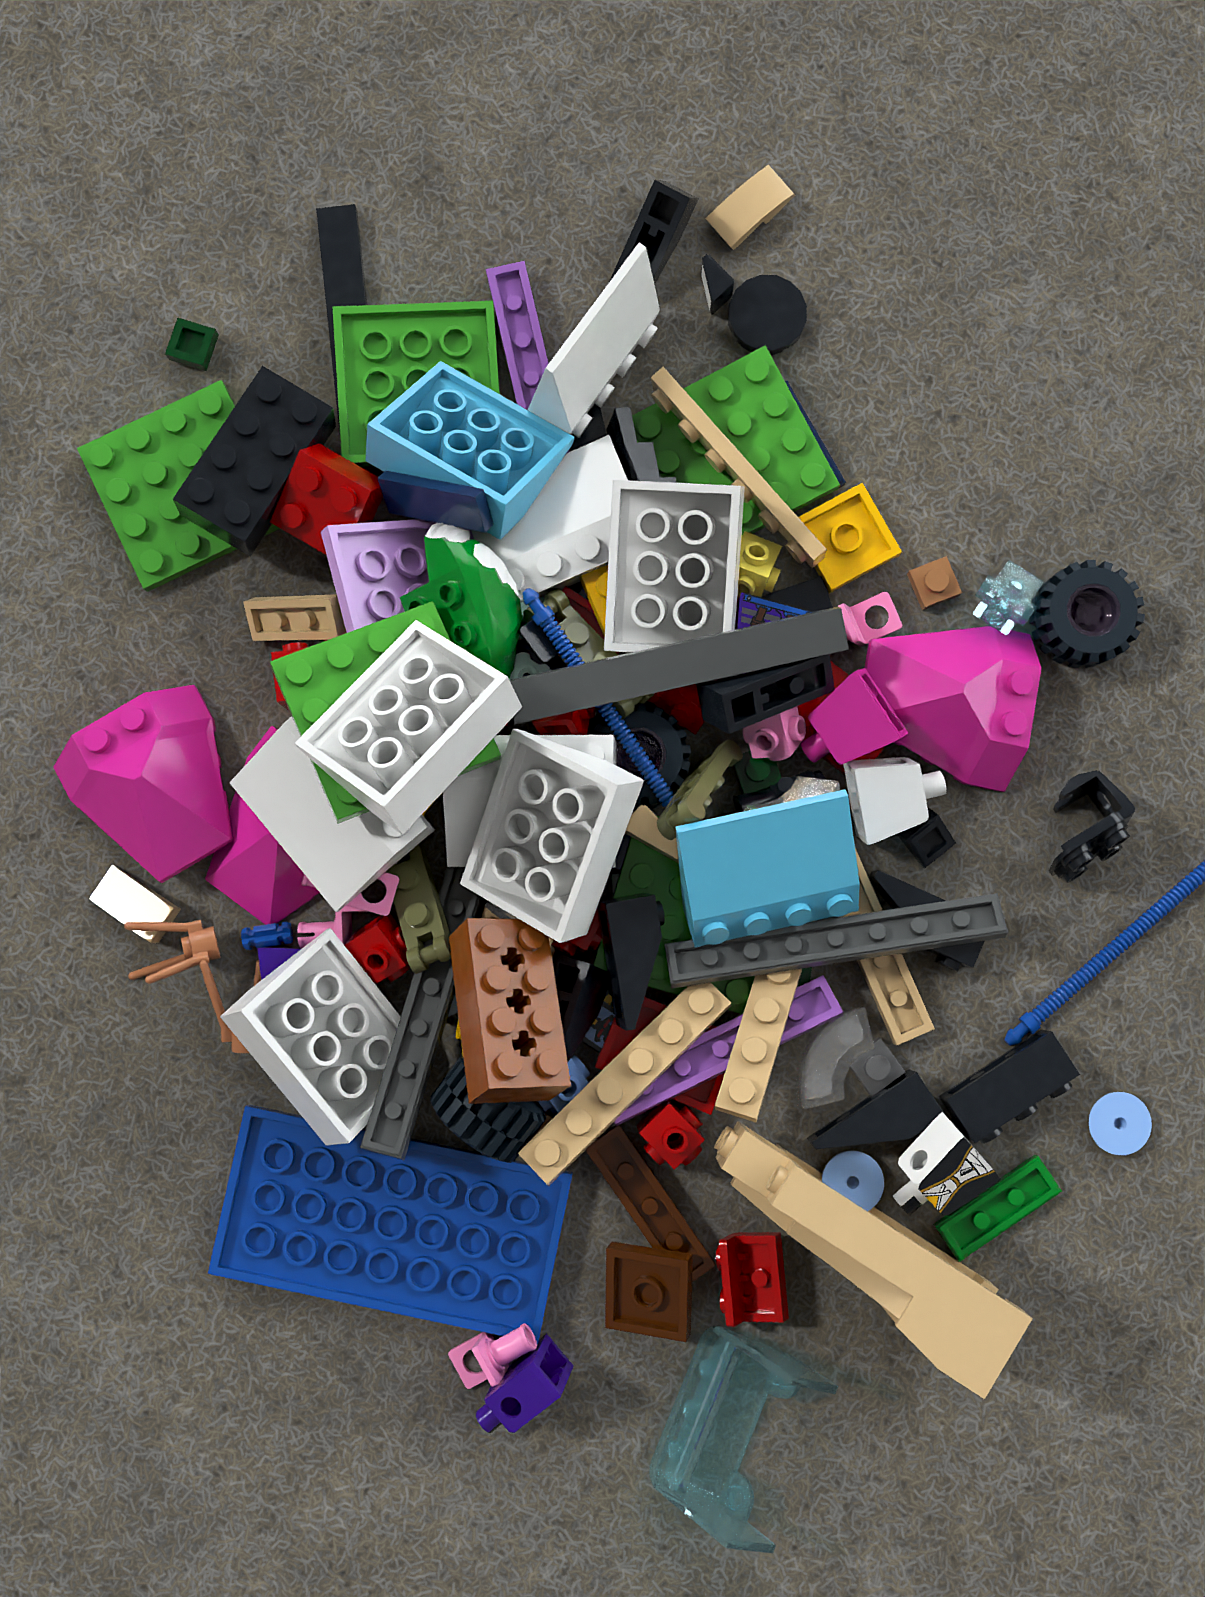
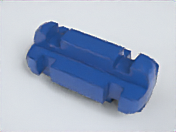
(267, 935)

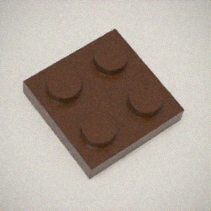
(648, 1291)

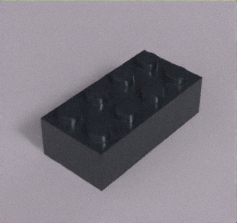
(251, 458)

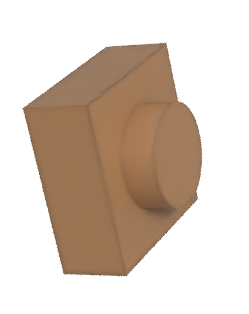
(934, 583)

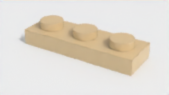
(294, 617)

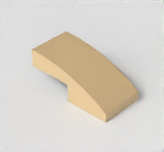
(749, 206)

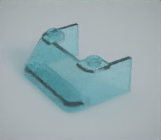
(712, 1429)

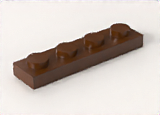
(646, 1198)

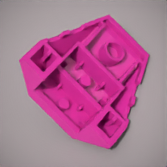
(961, 698)
(152, 779)
(256, 867)

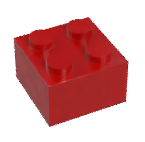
(325, 492)

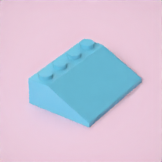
(468, 437)
(768, 868)

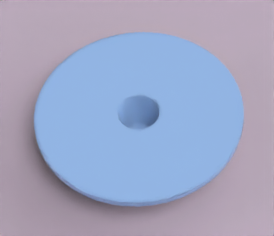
(1120, 1123)
(855, 1177)

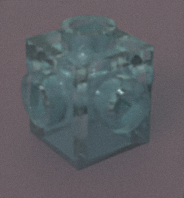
(1003, 605)

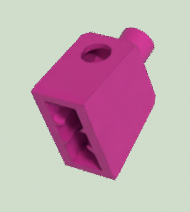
(852, 721)

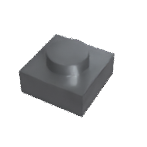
(877, 1068)

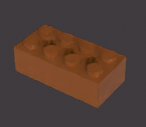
(508, 1012)

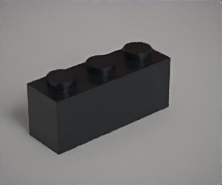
(1010, 1087)

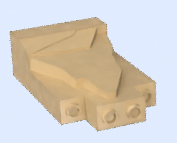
(925, 1291)

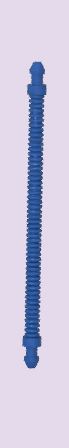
(545, 618)
(1031, 1021)

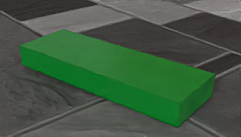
(997, 1208)

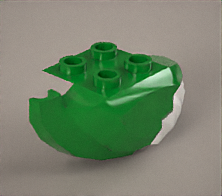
(471, 596)

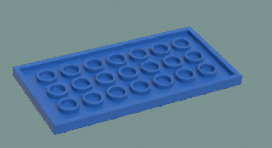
(411, 1237)

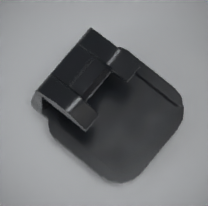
(1100, 839)

